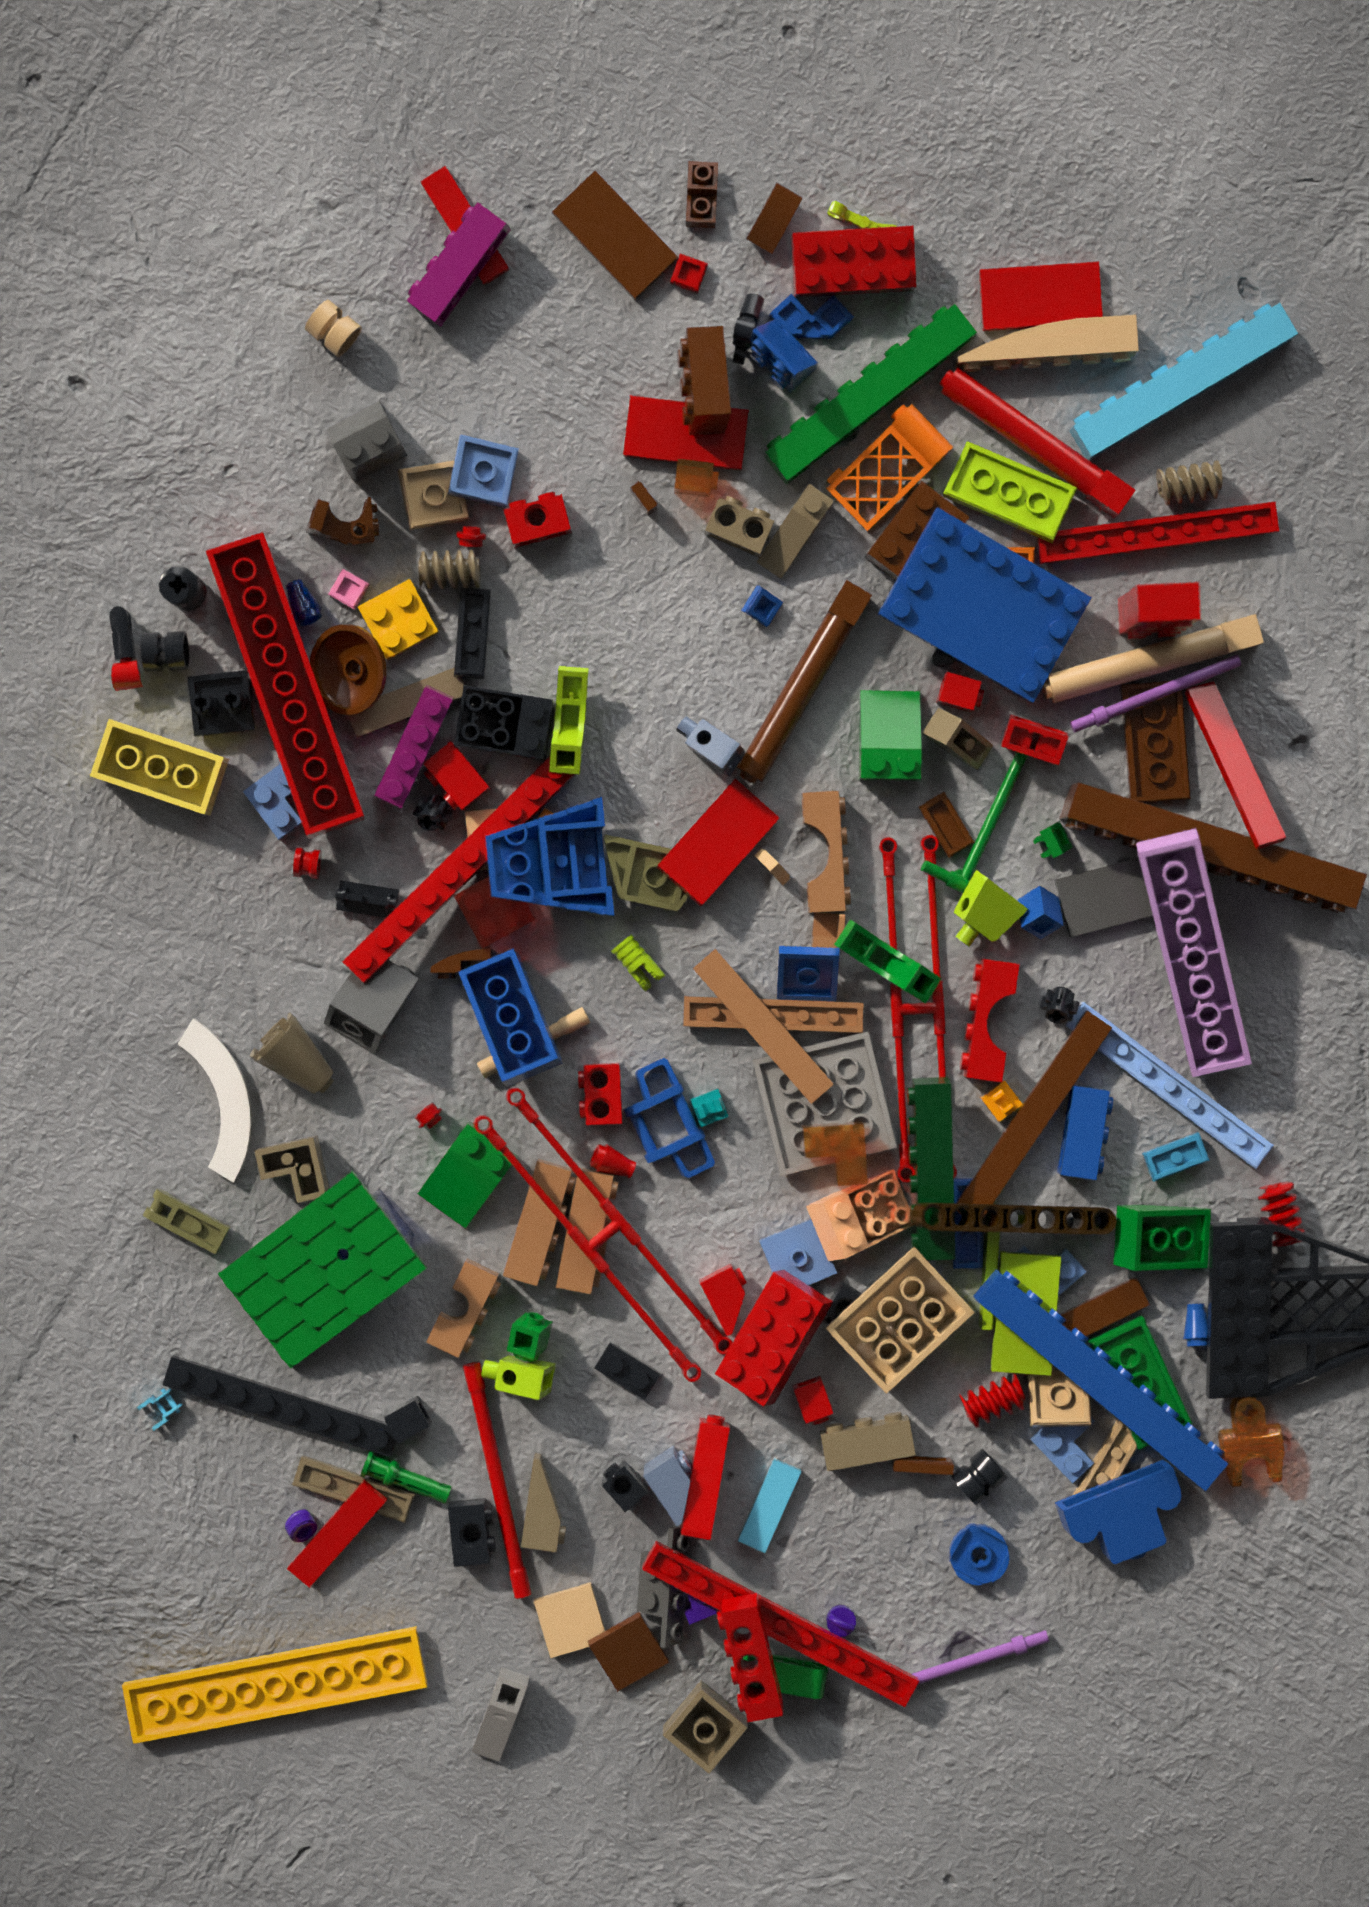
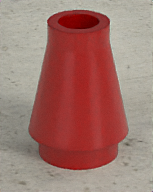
(610, 1161)

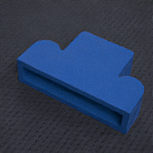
(1123, 1512)

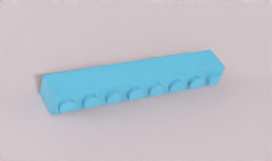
(1183, 381)

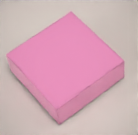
(348, 589)

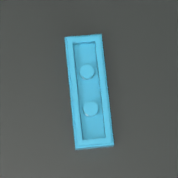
(769, 1505)

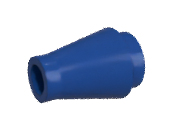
(1196, 1325)

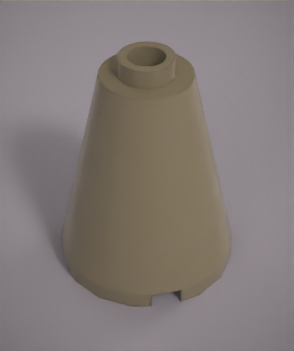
(294, 1056)

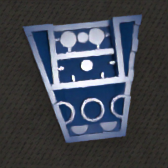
(553, 861)

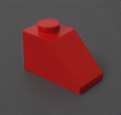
(725, 1294)

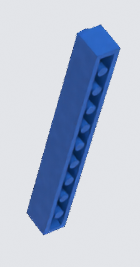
(1100, 1379)

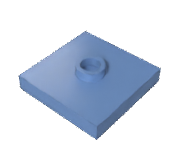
(483, 471)
(798, 1253)

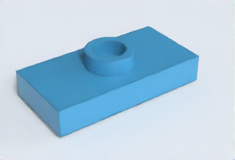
(1175, 1156)

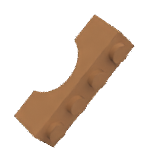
(823, 813)

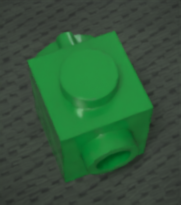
(529, 1336)

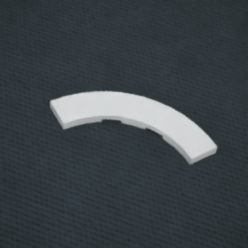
(231, 1095)

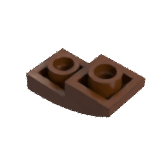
(701, 194)
(774, 218)
(453, 964)

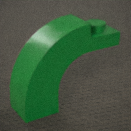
(887, 961)

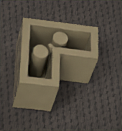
(300, 1159)

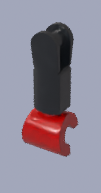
(127, 672)

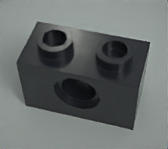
(469, 1550)

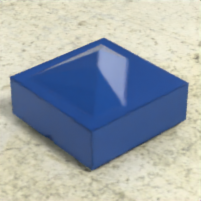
(762, 606)

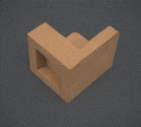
(827, 929)

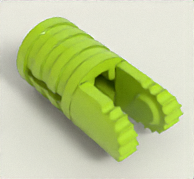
(634, 956)

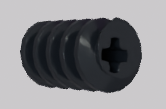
(176, 579)

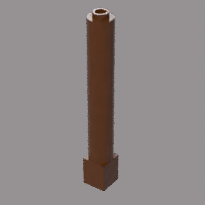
(803, 682)

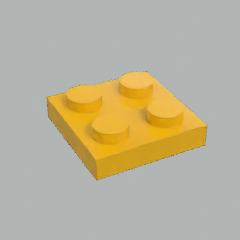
(398, 619)

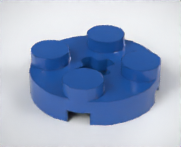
(972, 1538)

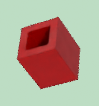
(960, 692)
(813, 1400)

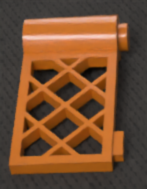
(917, 438)

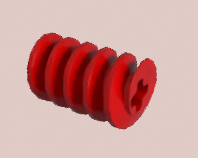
(1281, 1210)
(994, 1400)

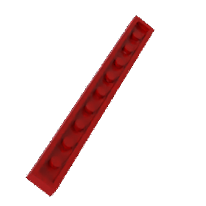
(452, 873)
(784, 1625)

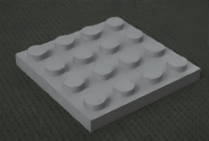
(852, 1098)

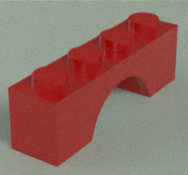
(983, 1057)

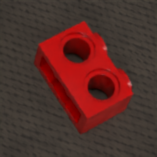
(1034, 739)
(609, 1093)

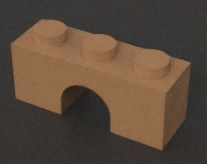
(452, 1332)

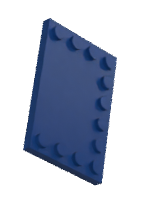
(984, 605)

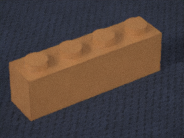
(537, 1224)
(575, 1269)

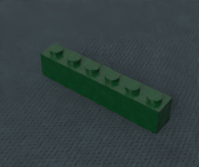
(932, 1160)

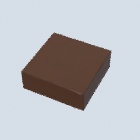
(644, 498)

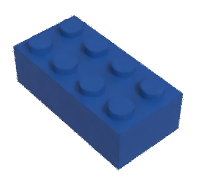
(510, 1017)

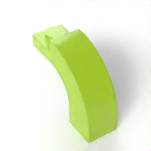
(569, 720)

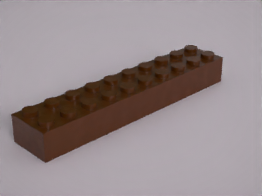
(1222, 849)

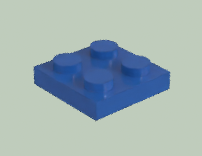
(807, 973)

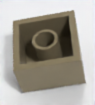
(705, 1726)

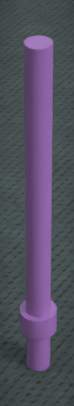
(1101, 715)
(1017, 1645)

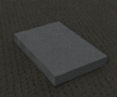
(1103, 897)

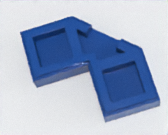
(821, 325)

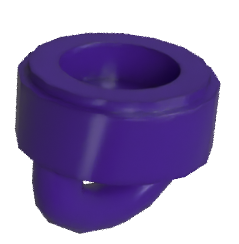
(300, 1526)
(841, 1620)

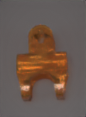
(1250, 1439)

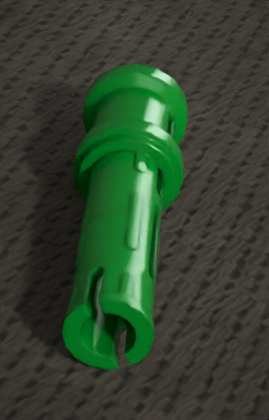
(391, 1474)

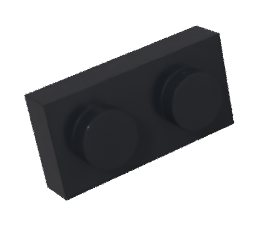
(627, 1370)

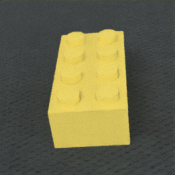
(159, 767)

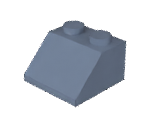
(670, 1481)

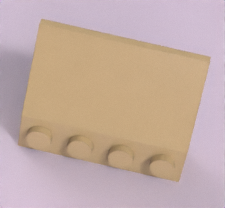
(900, 1320)

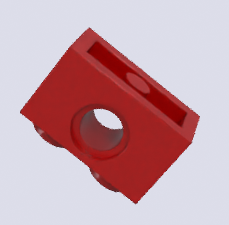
(555, 523)

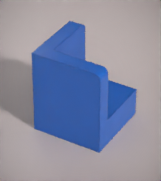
(1043, 912)

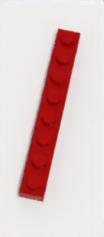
(1160, 532)

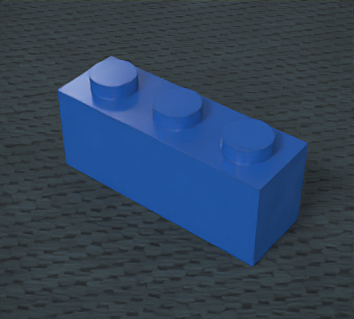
(1084, 1132)

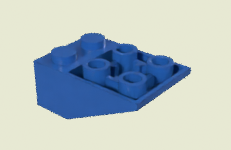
(782, 354)

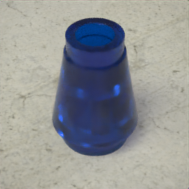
(303, 604)

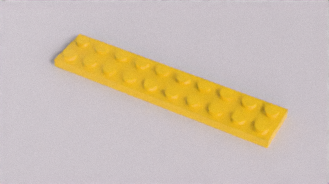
(274, 1685)

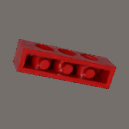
(747, 1613)

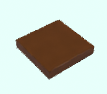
(628, 1651)

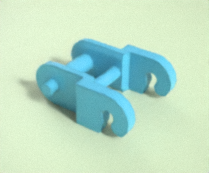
(169, 1399)

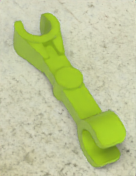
(841, 212)

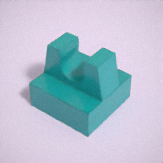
(709, 1107)

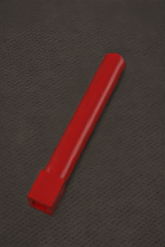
(1099, 486)

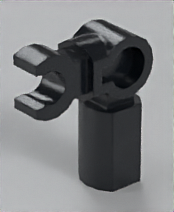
(745, 324)

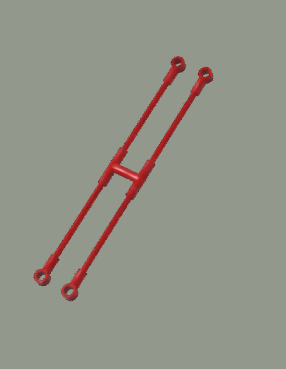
(899, 1009)
(590, 1247)

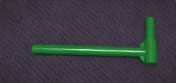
(960, 878)

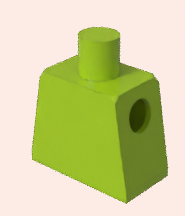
(986, 910)
(531, 1381)

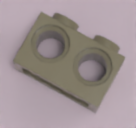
(735, 534)

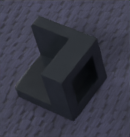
(408, 1420)

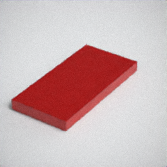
(1039, 295)
(658, 434)
(718, 842)

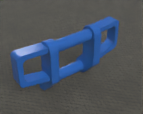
(694, 1133)

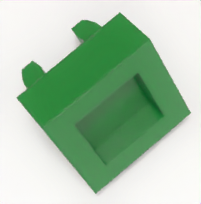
(1055, 839)

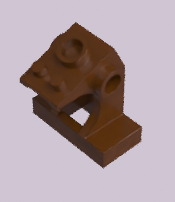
(325, 524)

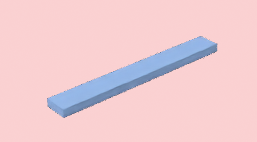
(1179, 1092)

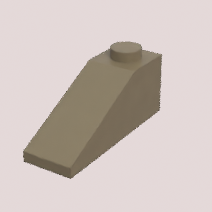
(795, 531)
(542, 1517)

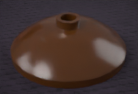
(336, 669)

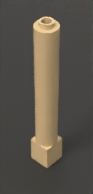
(1153, 659)

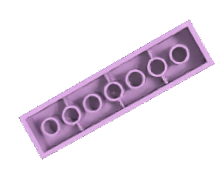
(1194, 952)

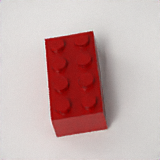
(853, 261)
(1159, 609)
(773, 1337)

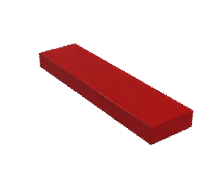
(451, 206)
(336, 1533)

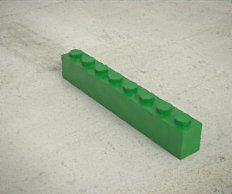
(869, 394)

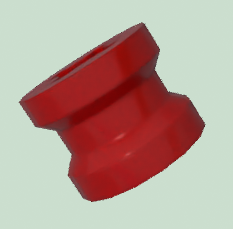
(307, 863)

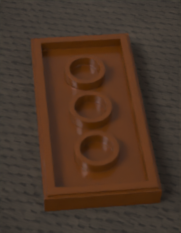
(615, 235)
(1156, 746)

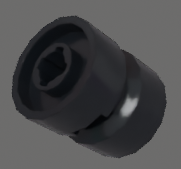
(165, 651)
(979, 1477)

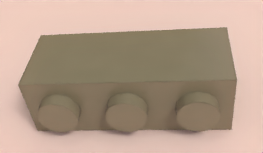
(867, 1441)

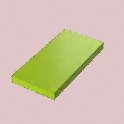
(1009, 492)
(1042, 1276)

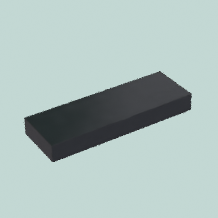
(472, 633)

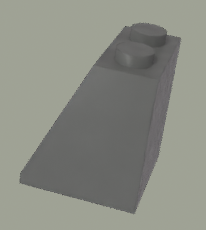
(366, 442)
(369, 1009)

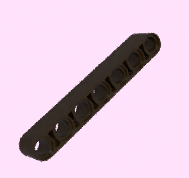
(1027, 1218)

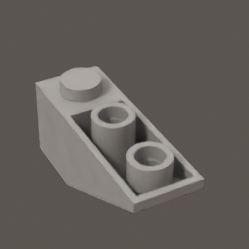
(500, 1714)

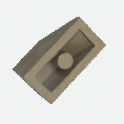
(958, 738)

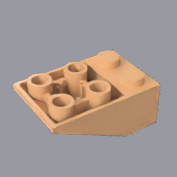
(860, 1216)

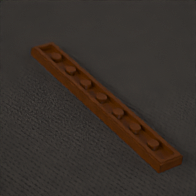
(1036, 1111)

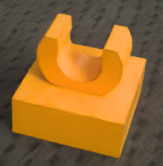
(1001, 1100)

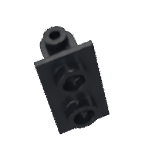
(366, 899)

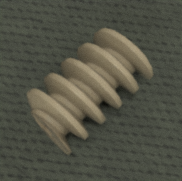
(1189, 482)
(449, 569)

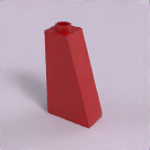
(705, 1477)

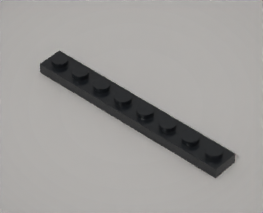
(279, 1405)

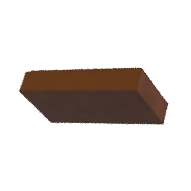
(946, 824)
(924, 1464)

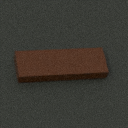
(1106, 1307)

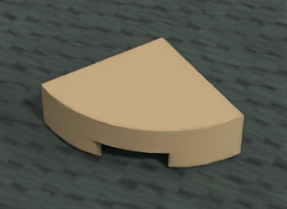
(772, 866)

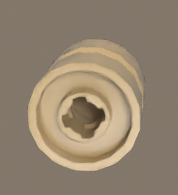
(336, 330)

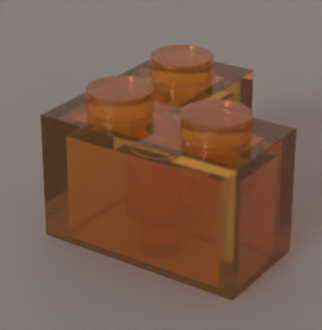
(845, 1143)

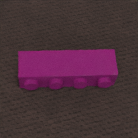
(458, 264)
(413, 746)

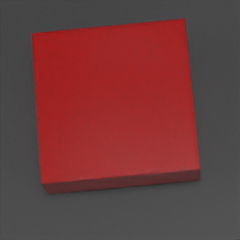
(689, 273)

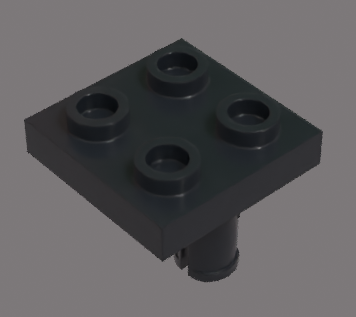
(221, 703)

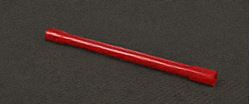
(517, 1570)

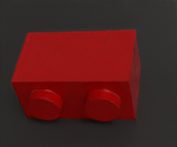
(456, 776)

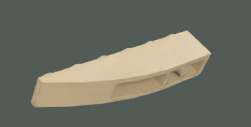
(1058, 343)

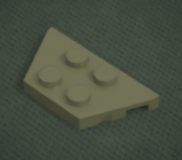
(637, 876)

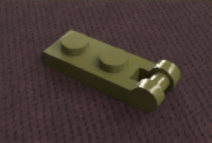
(187, 1221)

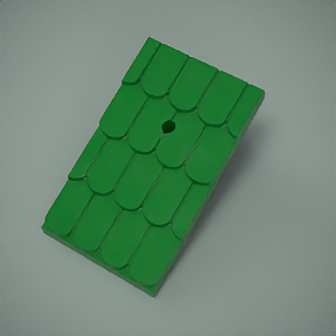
(302, 1283)

